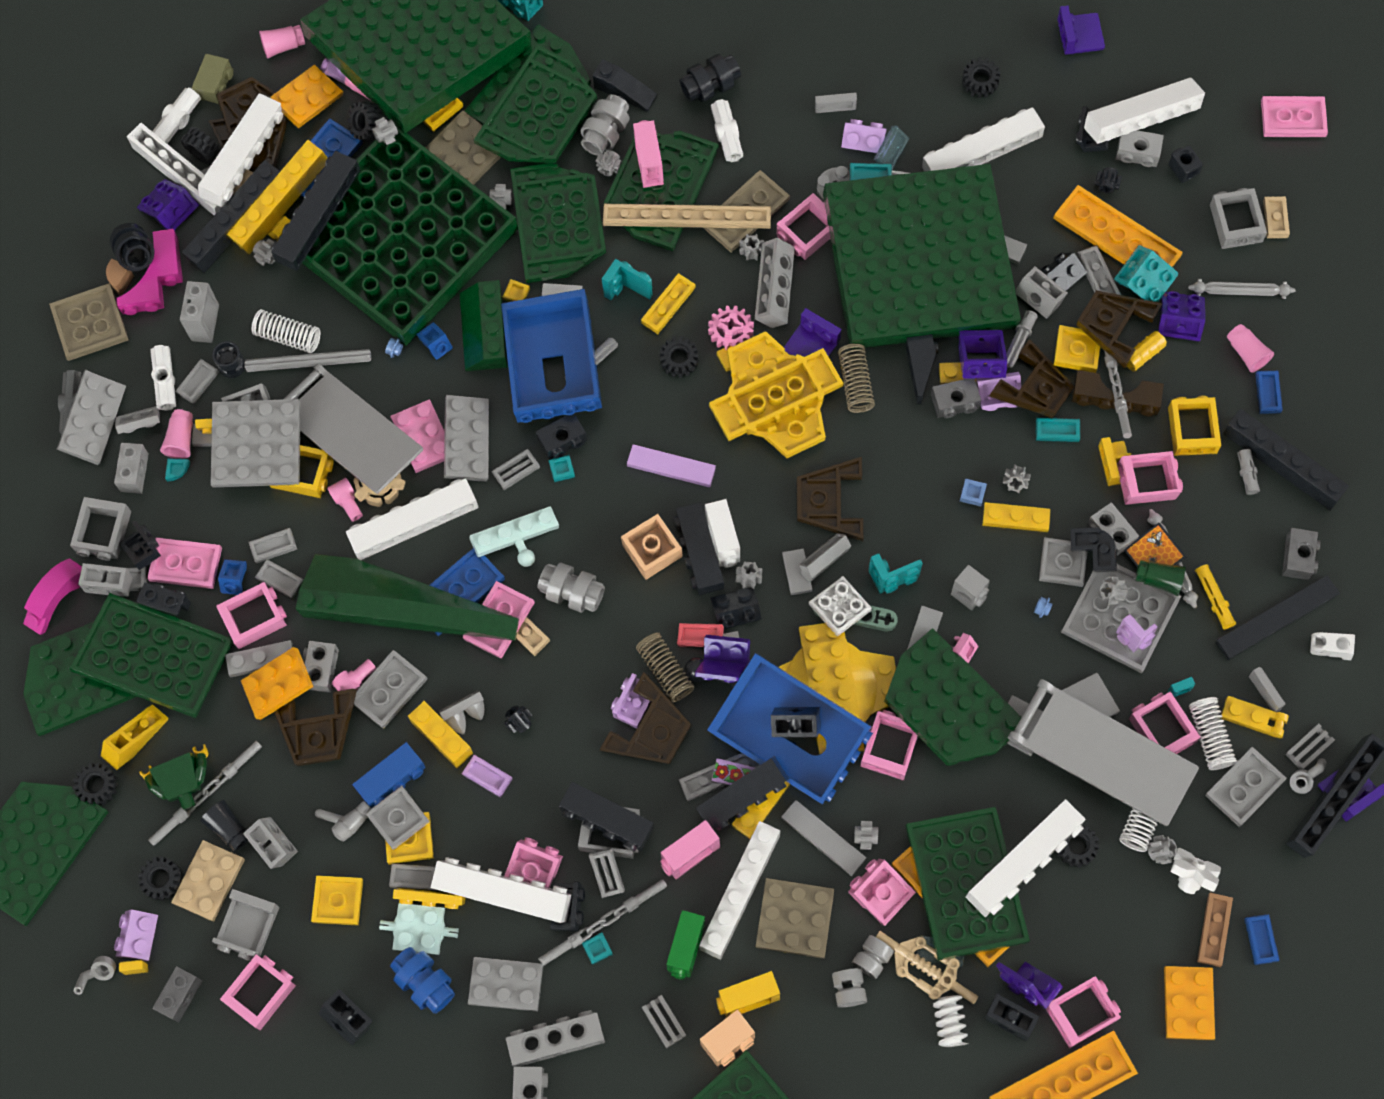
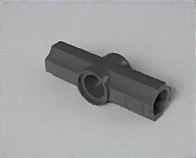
(70, 385)

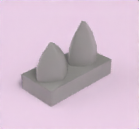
(454, 714)

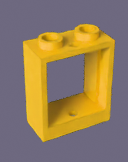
(1194, 446)
(320, 482)
(748, 995)

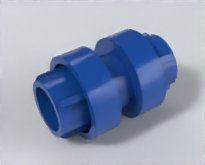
(429, 987)

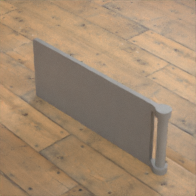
(352, 431)
(1106, 754)

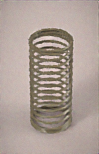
(851, 357)
(656, 638)

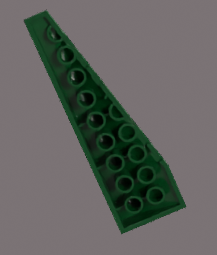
(371, 595)

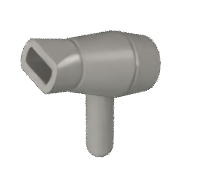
(345, 825)

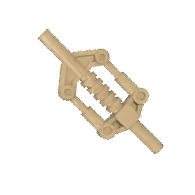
(946, 980)

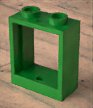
(685, 944)

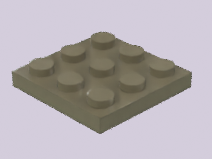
(457, 148)
(88, 322)
(795, 918)

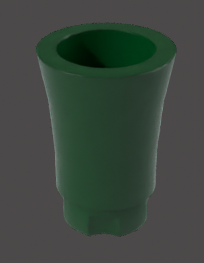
(1161, 576)

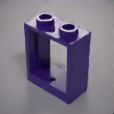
(991, 342)

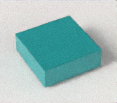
(561, 468)
(1182, 687)
(597, 948)

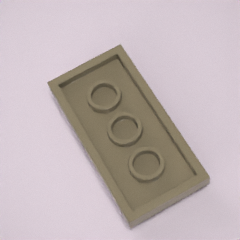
(755, 192)

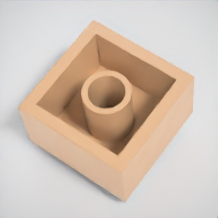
(651, 546)
(727, 1039)

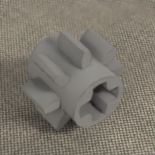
(385, 131)
(608, 163)
(501, 195)
(263, 252)
(751, 252)
(1016, 478)
(749, 575)
(1113, 590)
(866, 835)
(1162, 849)

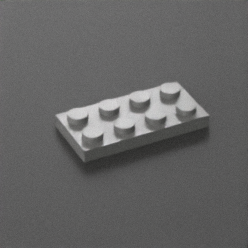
(91, 417)
(466, 438)

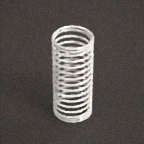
(263, 324)
(1208, 703)
(1125, 836)

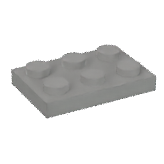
(388, 689)
(1245, 786)
(505, 984)

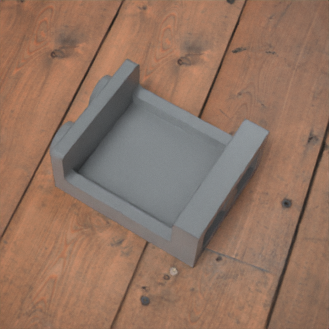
(246, 925)

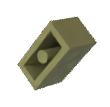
(212, 77)

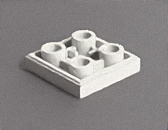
(840, 606)

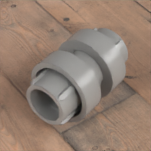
(607, 120)
(561, 583)

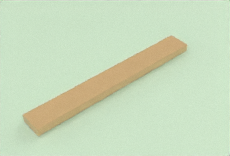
(687, 216)

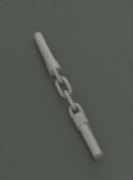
(1120, 404)
(229, 771)
(576, 939)

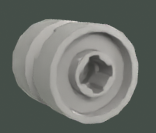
(872, 957)
(849, 996)

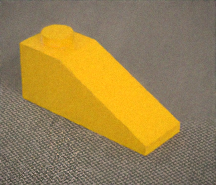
(132, 737)

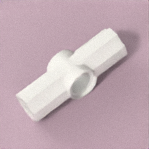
(176, 115)
(727, 130)
(163, 388)

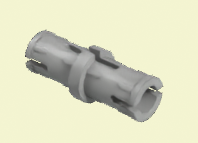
(1248, 471)

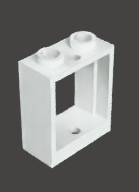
(722, 533)

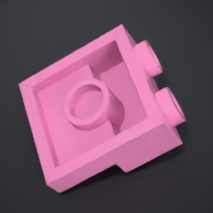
(534, 862)
(881, 890)

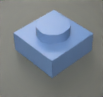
(973, 492)

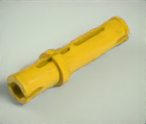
(1215, 596)

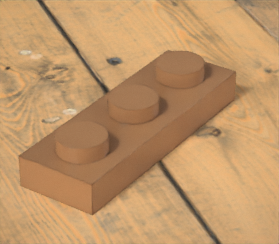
(1215, 930)

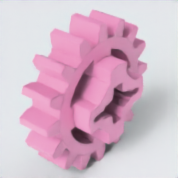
(726, 319)

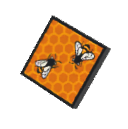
(1155, 546)

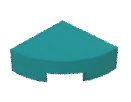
(176, 468)

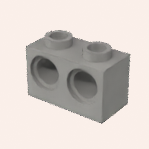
(1117, 527)
(105, 580)
(324, 666)
(270, 842)

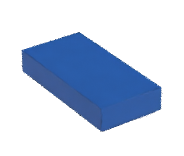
(1268, 392)
(1261, 939)

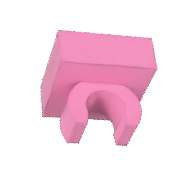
(965, 647)

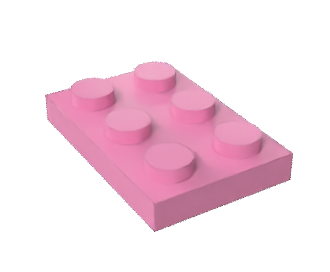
(1294, 116)
(425, 428)
(185, 563)
(506, 601)

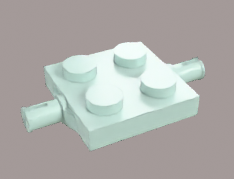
(419, 928)

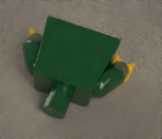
(178, 777)

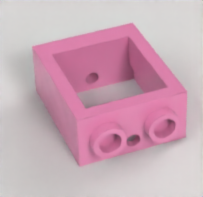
(648, 153)
(804, 250)
(1129, 484)
(259, 631)
(1158, 700)
(885, 766)
(689, 850)
(260, 1020)
(1061, 1021)

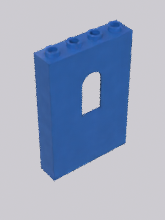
(547, 329)
(746, 726)

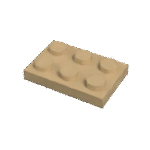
(208, 881)

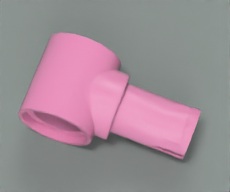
(344, 496)
(353, 679)

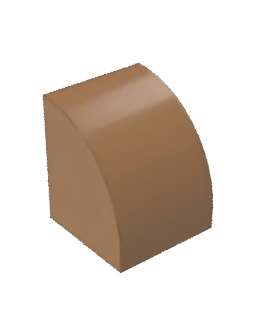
(118, 276)

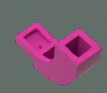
(49, 592)

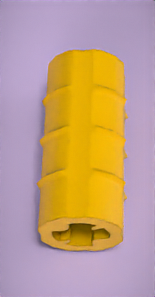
(1146, 350)

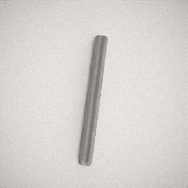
(308, 360)

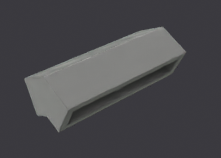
(824, 557)

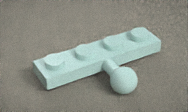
(515, 533)

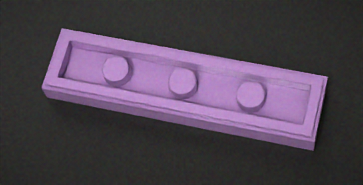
(671, 465)

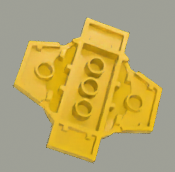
(776, 395)
(841, 673)

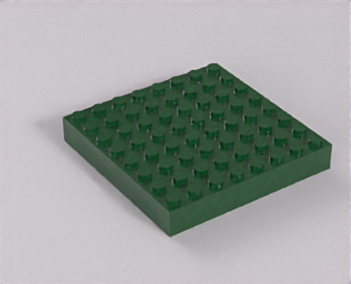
(415, 52)
(407, 236)
(920, 255)

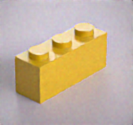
(440, 734)

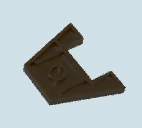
(237, 100)
(271, 146)
(1107, 317)
(1042, 391)
(821, 498)
(659, 731)
(318, 737)

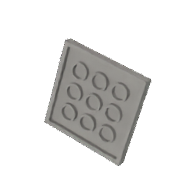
(255, 443)
(1096, 621)

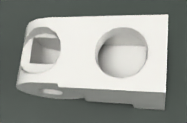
(1333, 645)

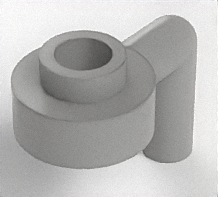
(1307, 776)
(102, 969)

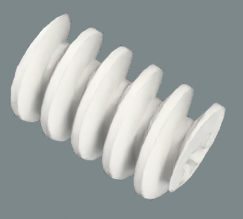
(950, 1021)

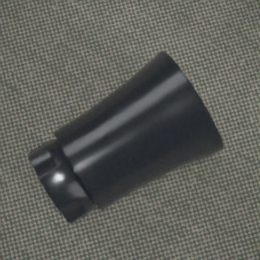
(225, 825)

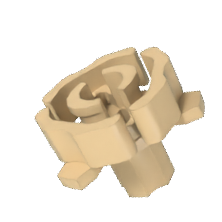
(364, 492)

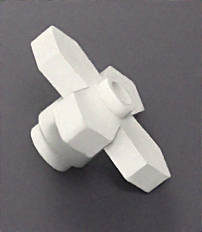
(1194, 872)

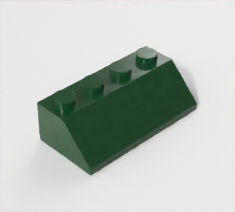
(483, 326)

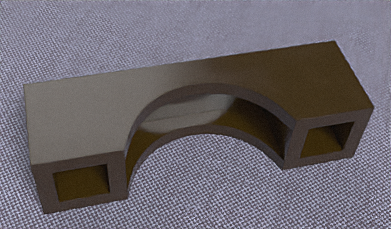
(1091, 391)

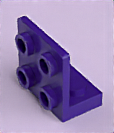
(1079, 32)
(168, 204)
(1182, 316)
(813, 335)
(724, 658)
(1366, 796)
(1032, 983)

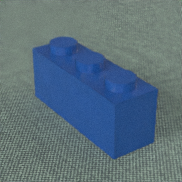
(389, 775)

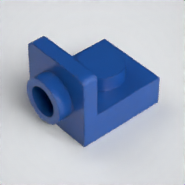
(435, 340)
(231, 577)

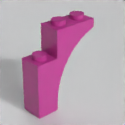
(163, 270)

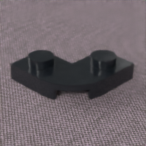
(1100, 543)

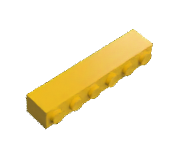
(278, 196)

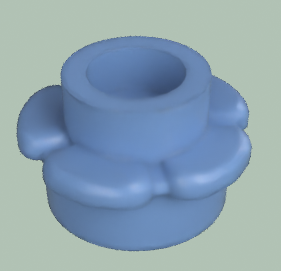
(394, 347)
(1043, 606)

